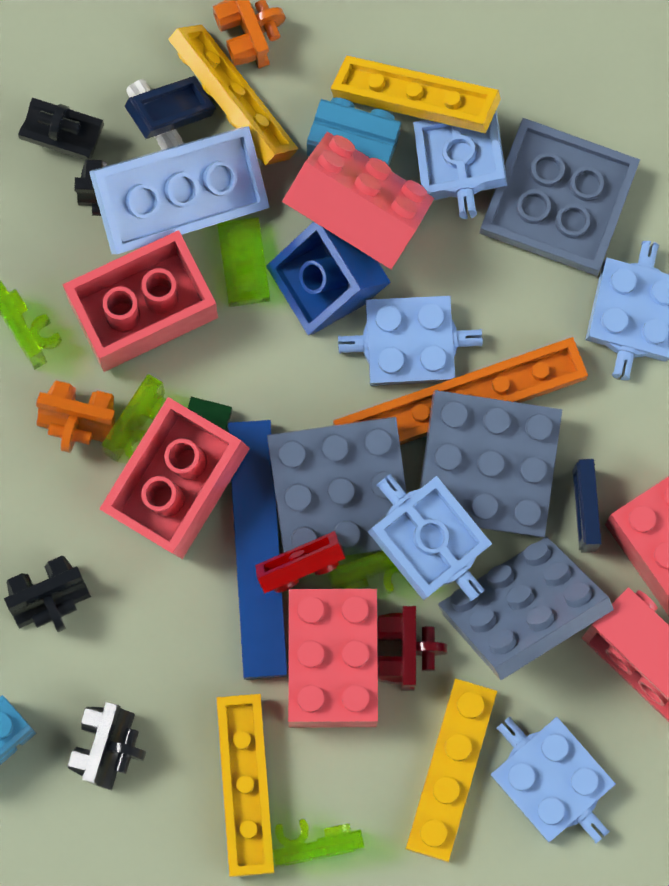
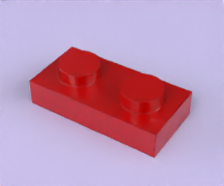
(312, 557)

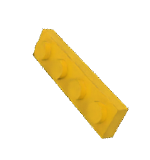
(232, 93)
(416, 94)
(451, 770)
(245, 785)

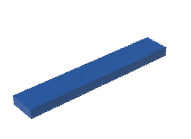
(256, 542)

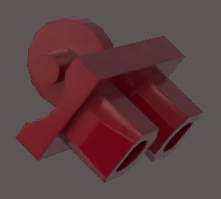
(403, 668)

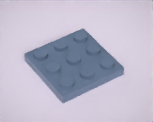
(560, 196)
(494, 459)
(330, 480)
(526, 608)

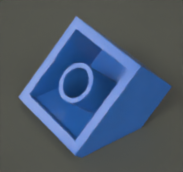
(325, 277)

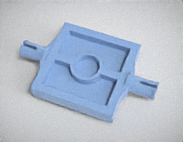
(459, 161)
(632, 310)
(410, 340)
(430, 537)
(553, 779)

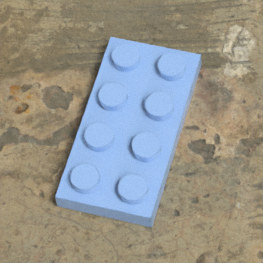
(179, 189)

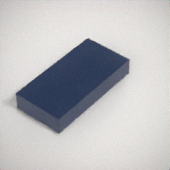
(170, 107)
(586, 505)

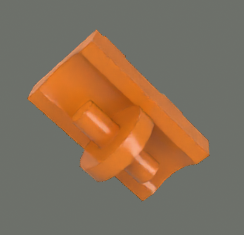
(252, 44)
(74, 419)

